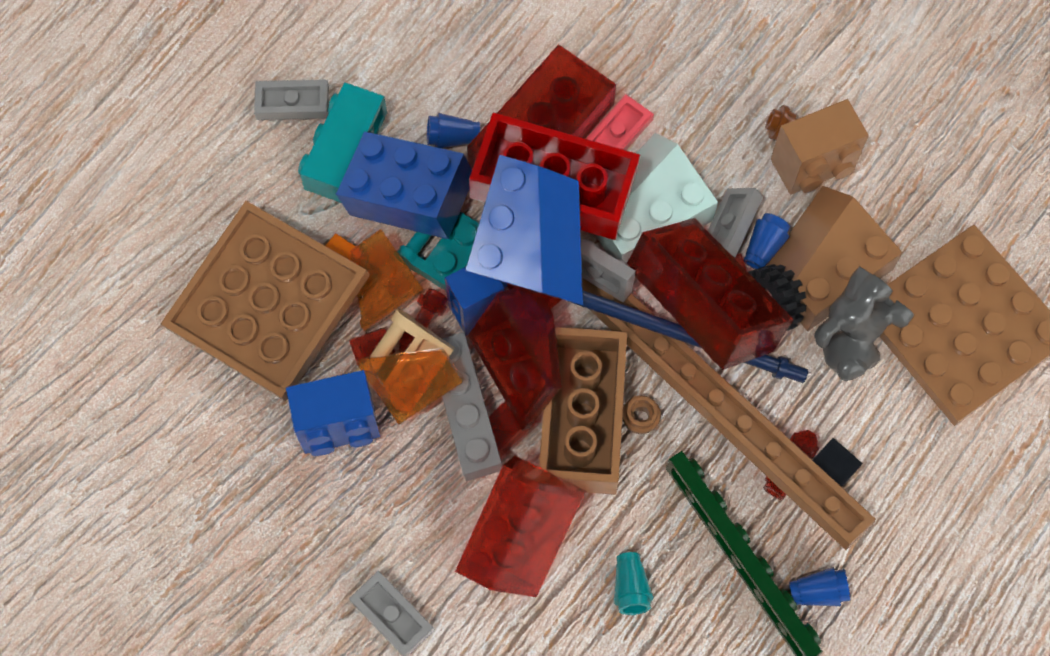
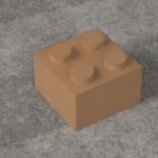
(819, 147)

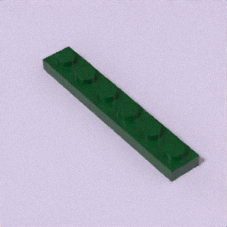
(734, 543)

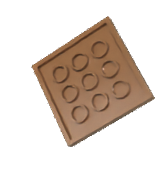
(265, 300)
(971, 325)

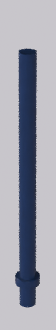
(778, 366)

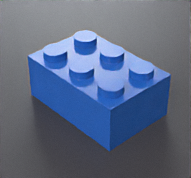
(405, 184)

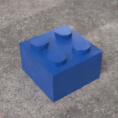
(333, 413)

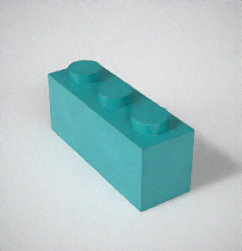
(337, 139)

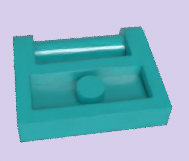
(447, 255)

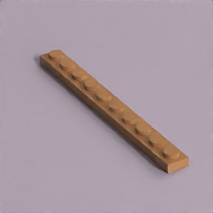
(744, 426)

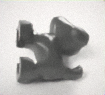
(862, 315)

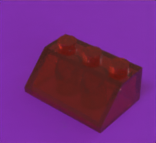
(520, 529)

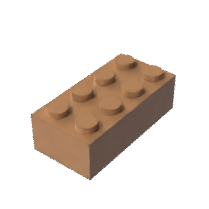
(586, 414)

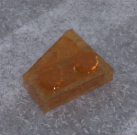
(389, 283)

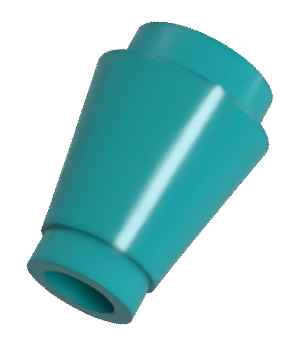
(632, 587)

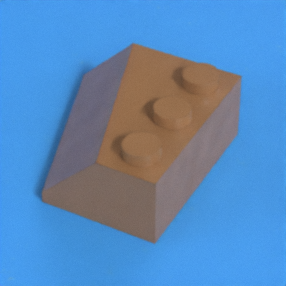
(828, 246)

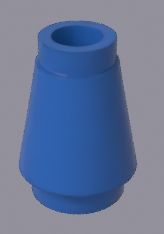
(450, 130)
(766, 240)
(821, 588)

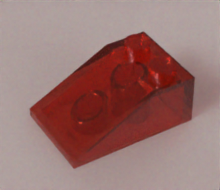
(520, 351)

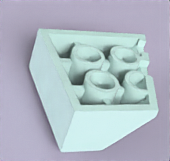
(662, 194)

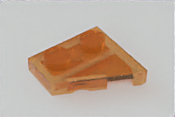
(411, 380)

